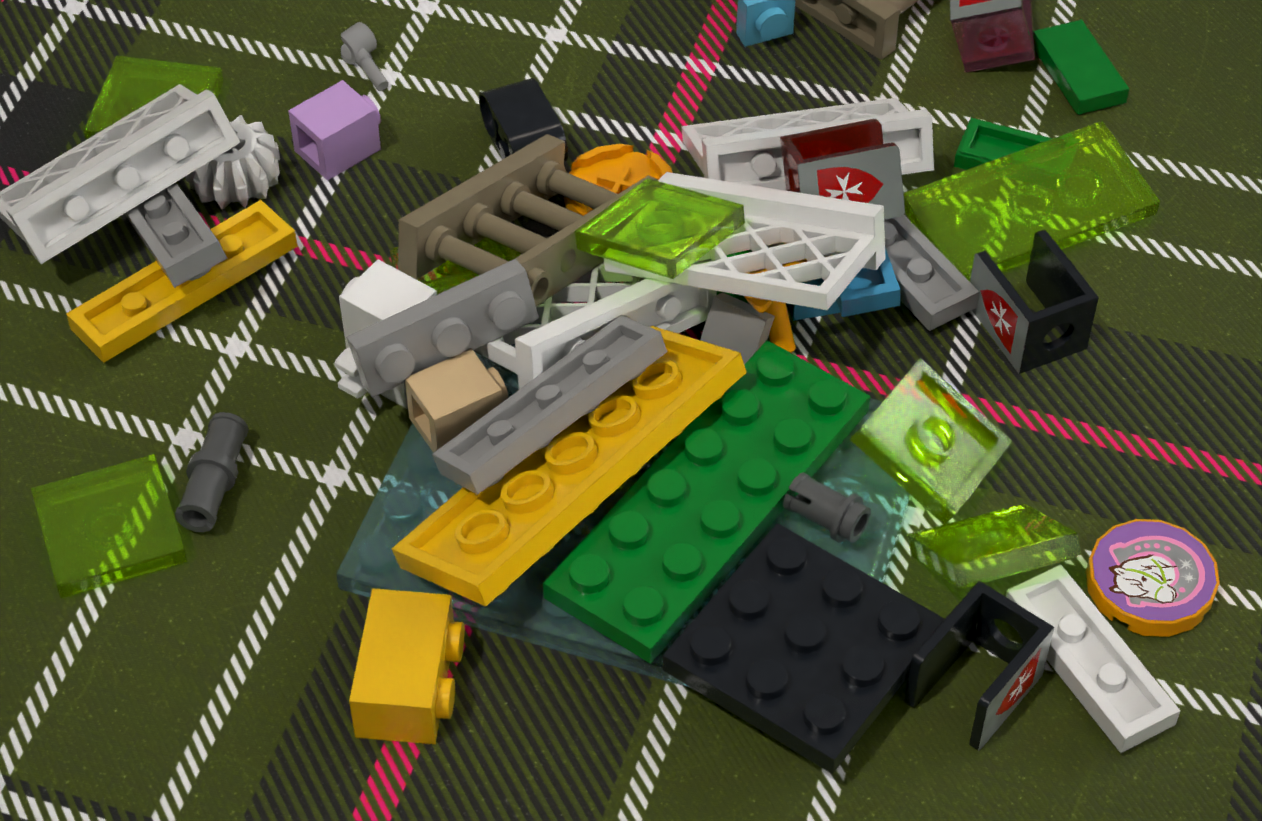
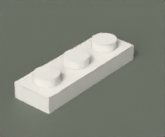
(1096, 661)

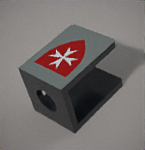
(1014, 327)
(974, 622)

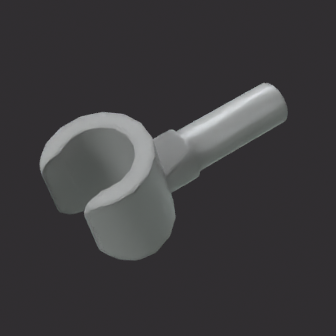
(356, 48)

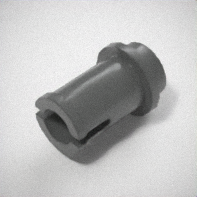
(839, 514)

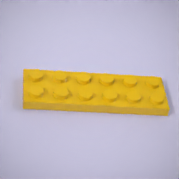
(493, 537)

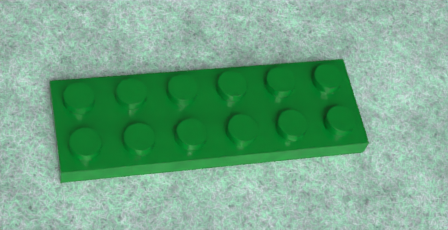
(705, 502)

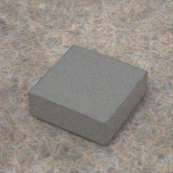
(736, 326)

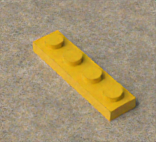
(150, 301)

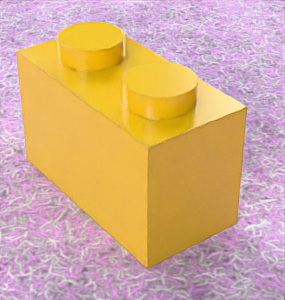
(404, 666)

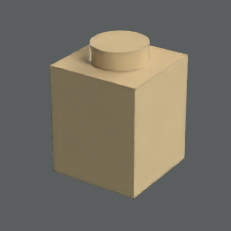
(452, 397)

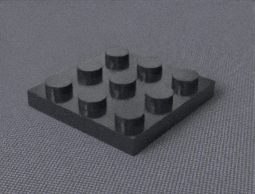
(802, 646)

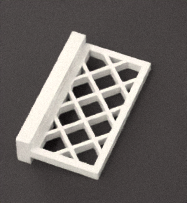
(751, 150)
(116, 170)
(782, 228)
(571, 324)

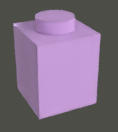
(335, 129)

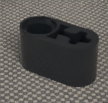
(518, 116)

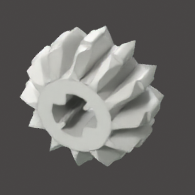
(242, 170)

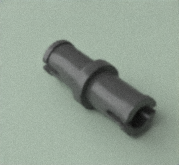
(211, 472)

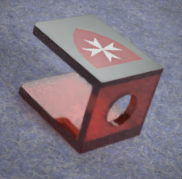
(846, 165)

